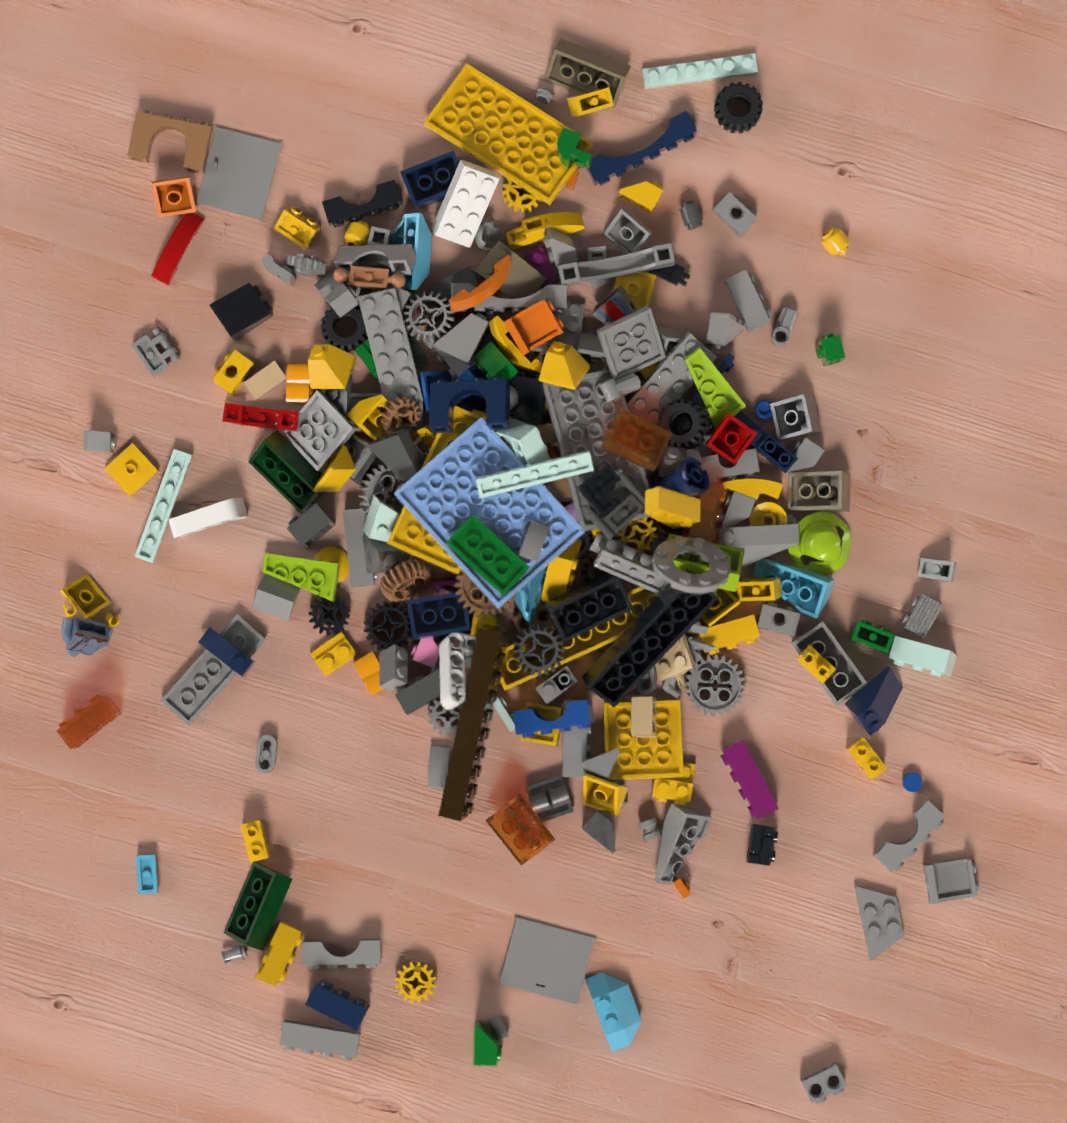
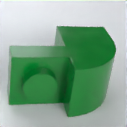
(568, 150)

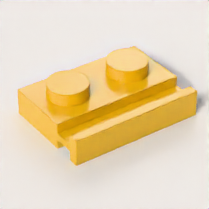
(333, 654)

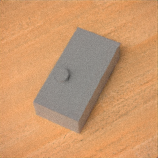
(846, 678)

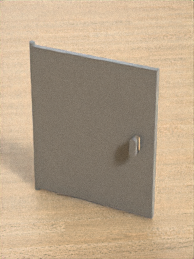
(239, 173)
(547, 960)

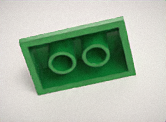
(486, 1046)

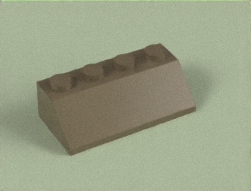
(585, 70)

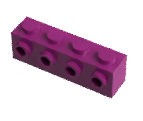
(750, 780)

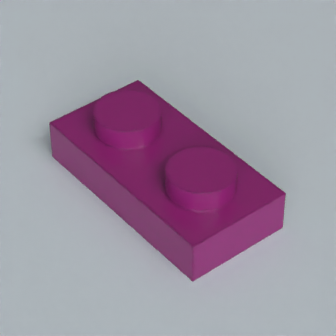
(540, 262)

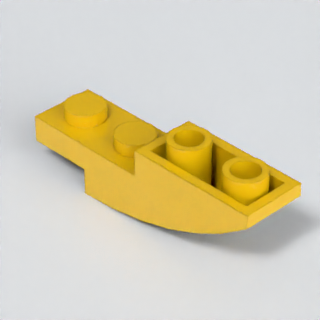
(534, 227)

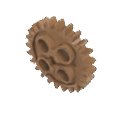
(466, 587)

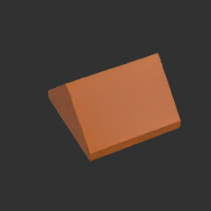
(174, 196)

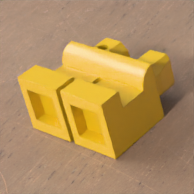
(816, 664)

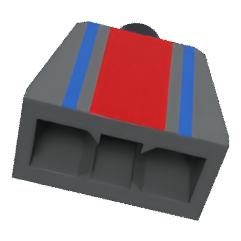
(614, 306)

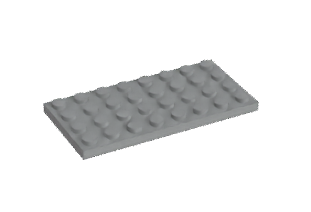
(580, 425)

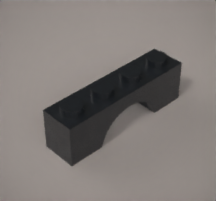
(385, 198)

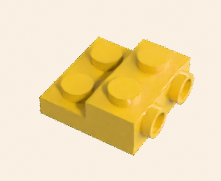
(675, 788)

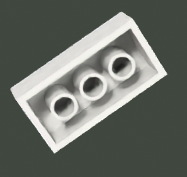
(465, 203)

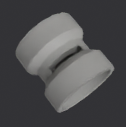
(649, 829)

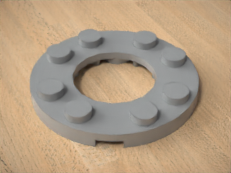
(698, 583)

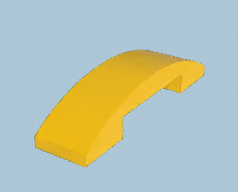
(507, 347)

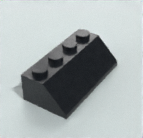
(588, 605)

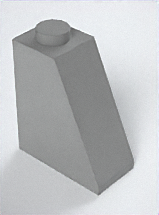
(464, 338)

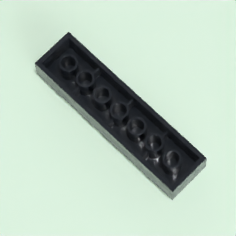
(646, 642)

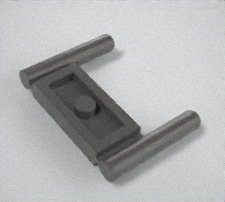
(622, 513)

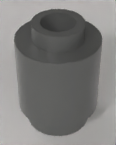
(691, 215)

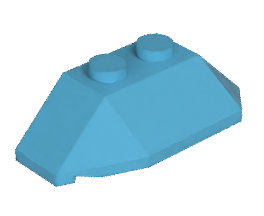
(416, 232)
(530, 596)
(615, 1009)

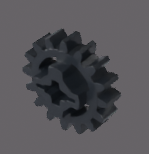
(322, 621)

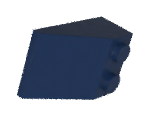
(875, 701)

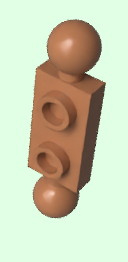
(369, 277)

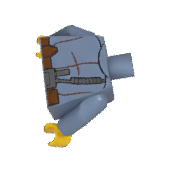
(86, 635)

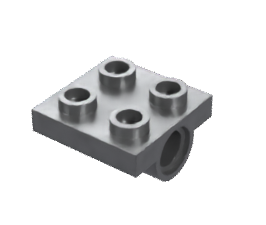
(549, 799)

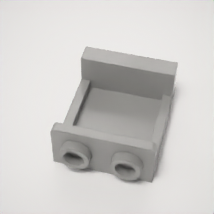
(950, 880)

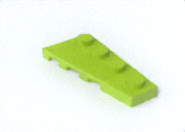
(713, 387)
(308, 574)

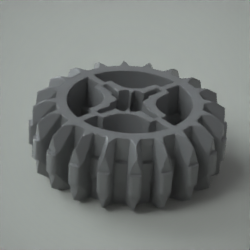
(532, 634)

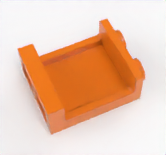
(534, 326)

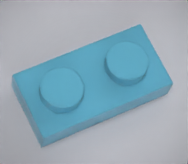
(147, 874)

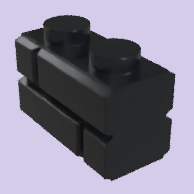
(761, 844)

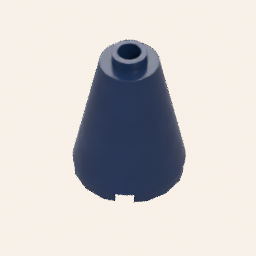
(687, 478)

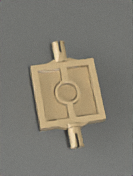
(676, 662)

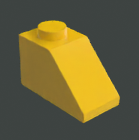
(590, 102)
(643, 195)

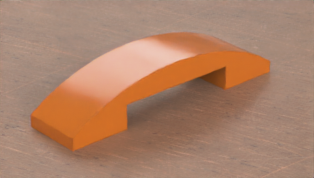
(465, 300)

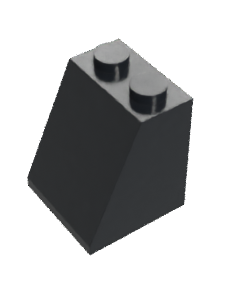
(242, 311)

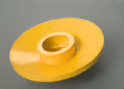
(768, 509)
(335, 555)

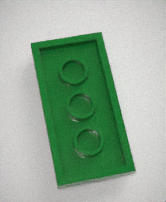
(487, 555)

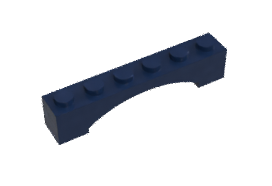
(680, 130)

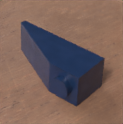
(226, 652)

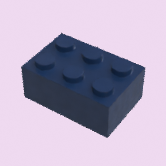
(430, 180)
(438, 616)
(337, 1004)

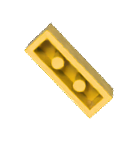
(731, 634)

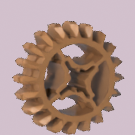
(405, 580)

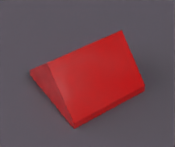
(731, 438)

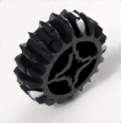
(372, 629)

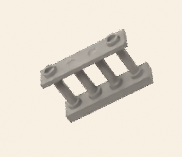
(626, 563)

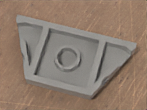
(879, 920)

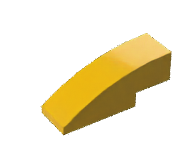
(754, 487)

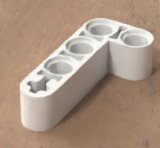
(207, 517)
(453, 674)

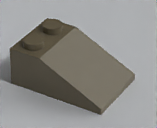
(522, 279)
(819, 491)

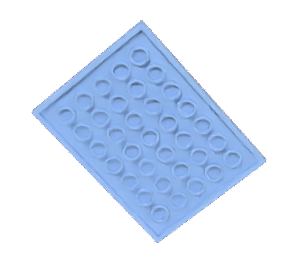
(447, 495)

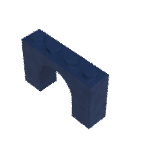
(446, 394)

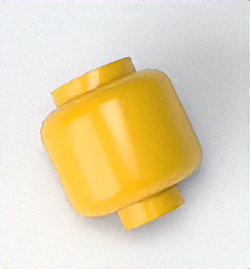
(357, 234)
(835, 241)

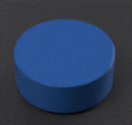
(763, 410)
(912, 782)

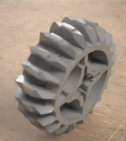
(421, 321)

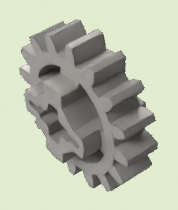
(305, 265)
(447, 724)

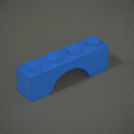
(577, 714)

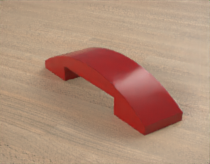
(176, 247)
(260, 417)

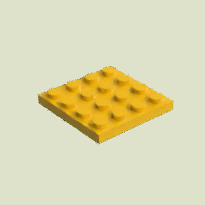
(645, 756)

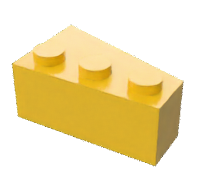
(672, 507)
(560, 572)
(279, 954)

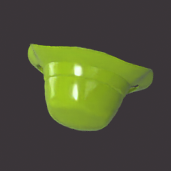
(822, 541)

